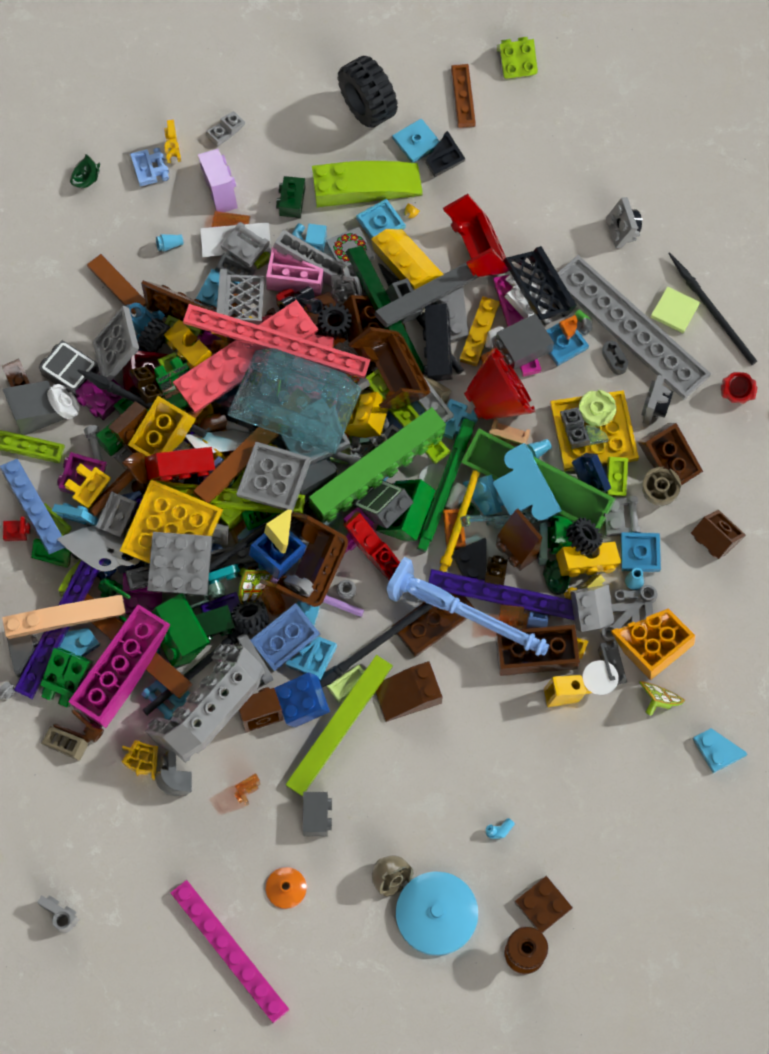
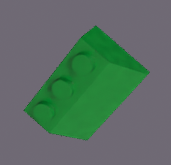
(409, 523)
(185, 635)

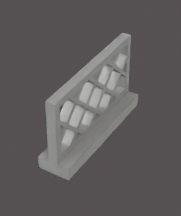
(225, 297)

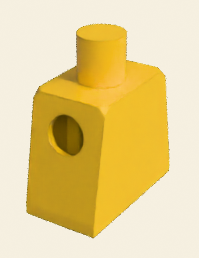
(565, 690)

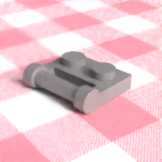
(243, 250)
(615, 519)

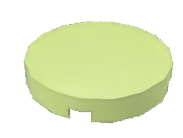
(597, 408)

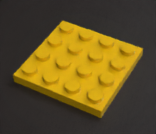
(619, 432)
(167, 512)

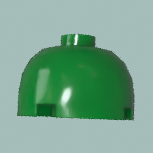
(557, 533)

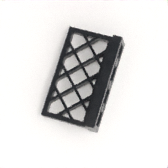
(548, 279)

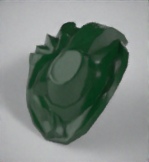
(85, 173)
(555, 582)

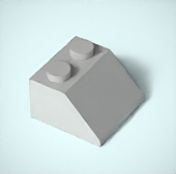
(592, 607)

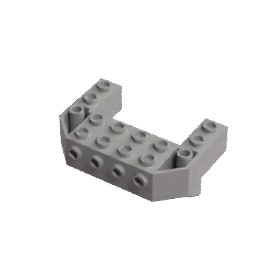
(180, 733)

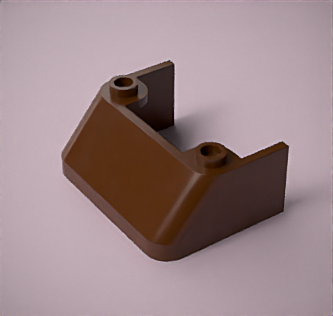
(395, 365)
(319, 561)

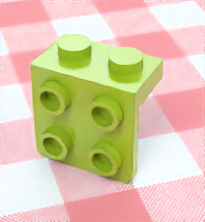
(518, 57)

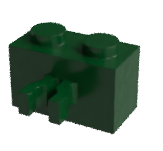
(292, 197)

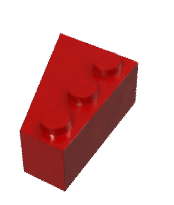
(180, 463)

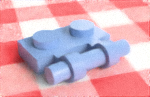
(144, 169)

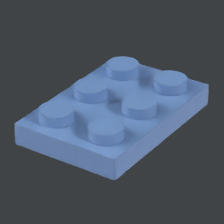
(285, 637)

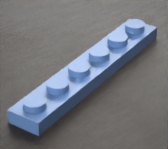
(32, 505)

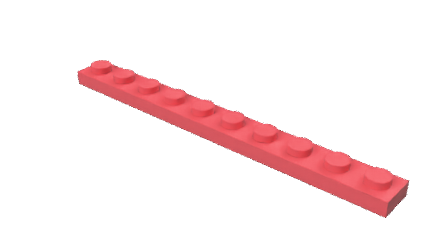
(269, 338)

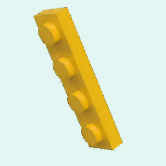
(478, 332)

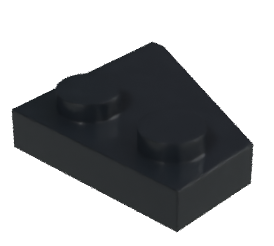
(444, 156)
(472, 559)

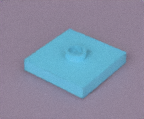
(416, 140)
(379, 218)

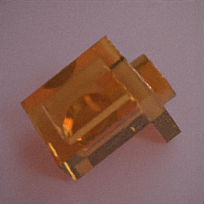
(248, 785)

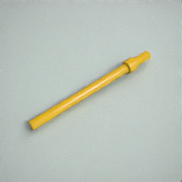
(446, 560)

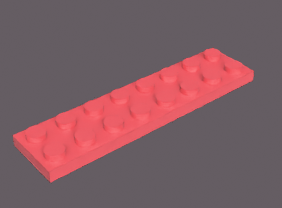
(229, 365)

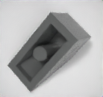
(21, 651)

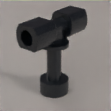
(305, 298)

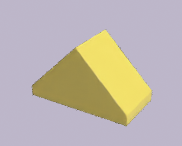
(278, 530)

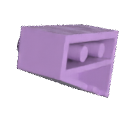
(219, 180)

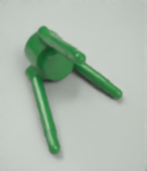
(110, 588)

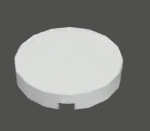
(63, 402)

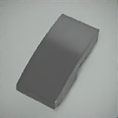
(574, 428)

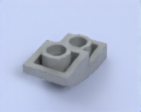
(225, 129)

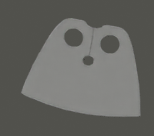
(92, 545)

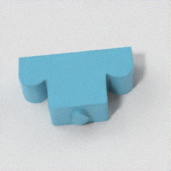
(525, 486)

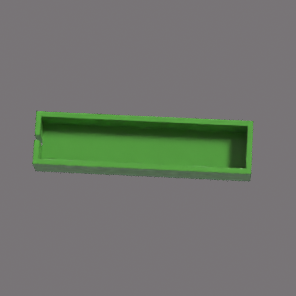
(377, 465)
(572, 495)

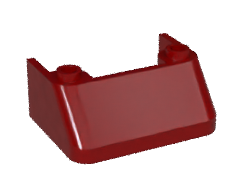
(478, 237)

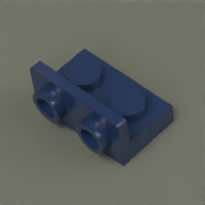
(591, 471)

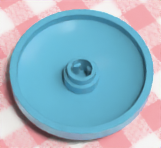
(436, 913)

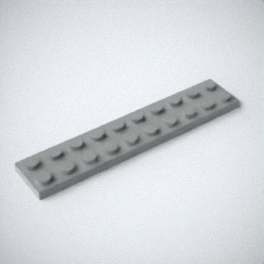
(633, 328)

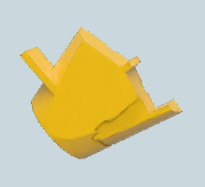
(141, 758)

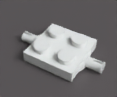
(519, 302)

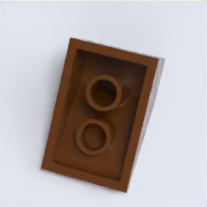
(671, 451)
(519, 541)
(409, 692)

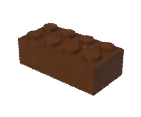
(561, 654)

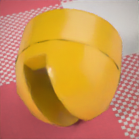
(412, 210)

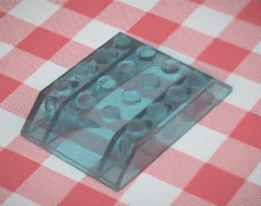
(296, 398)

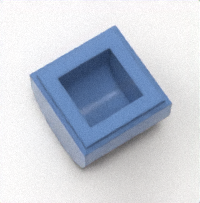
(537, 620)

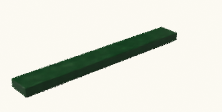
(377, 293)

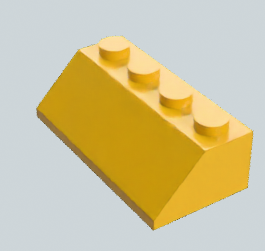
(404, 257)

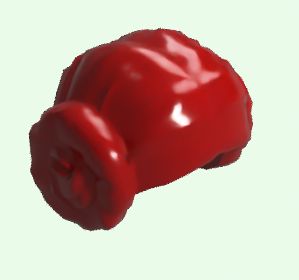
(739, 387)

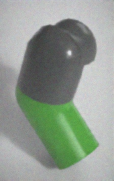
(586, 322)

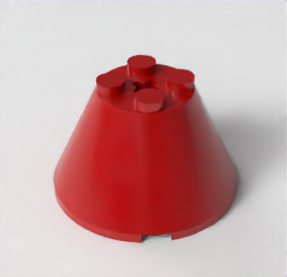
(498, 390)

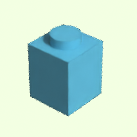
(317, 236)

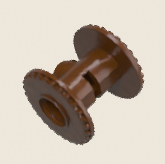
(531, 939)

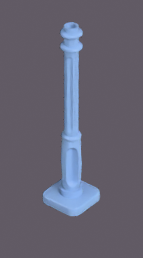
(404, 581)

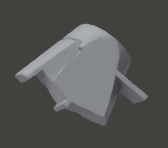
(345, 286)

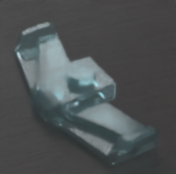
(496, 520)

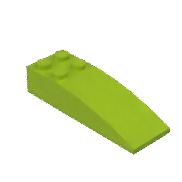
(364, 182)

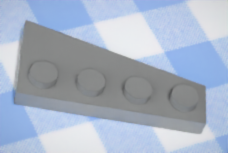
(457, 310)

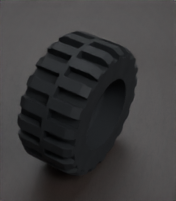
(367, 91)

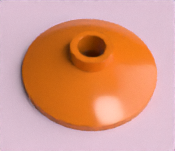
(290, 897)

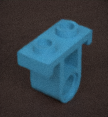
(142, 317)

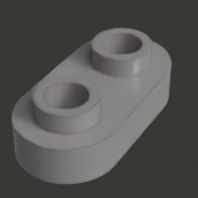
(298, 585)

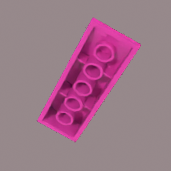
(120, 667)

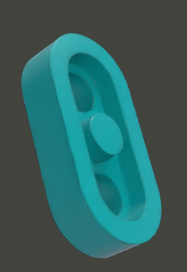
(228, 572)

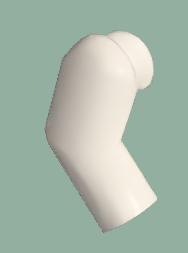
(491, 337)

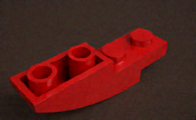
(371, 545)

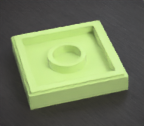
(675, 310)

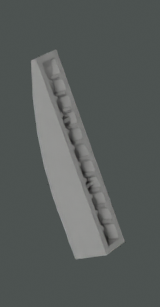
(302, 251)

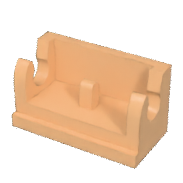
(509, 434)

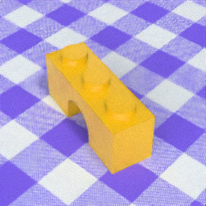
(182, 338)
(603, 559)

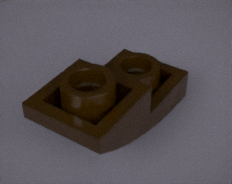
(144, 383)
(496, 570)

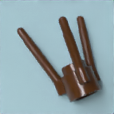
(93, 729)

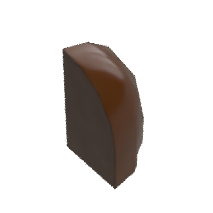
(213, 422)

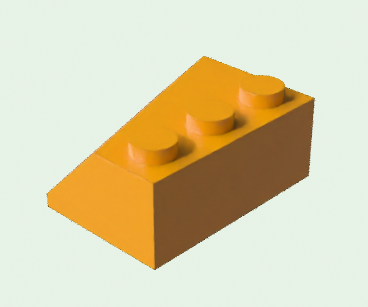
(655, 641)

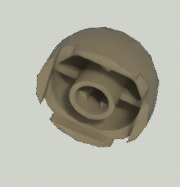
(661, 486)
(390, 874)

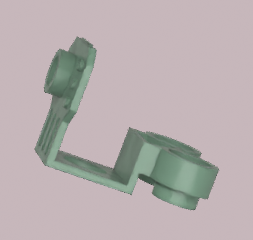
(214, 590)

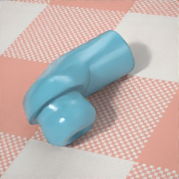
(298, 231)
(499, 832)

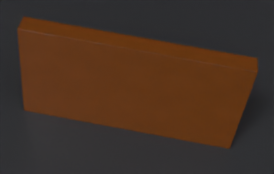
(430, 627)

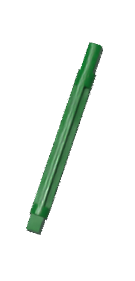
(445, 484)

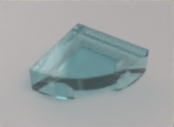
(596, 435)

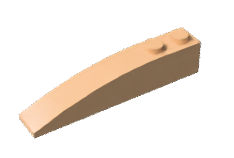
(62, 616)

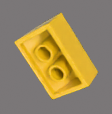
(161, 428)

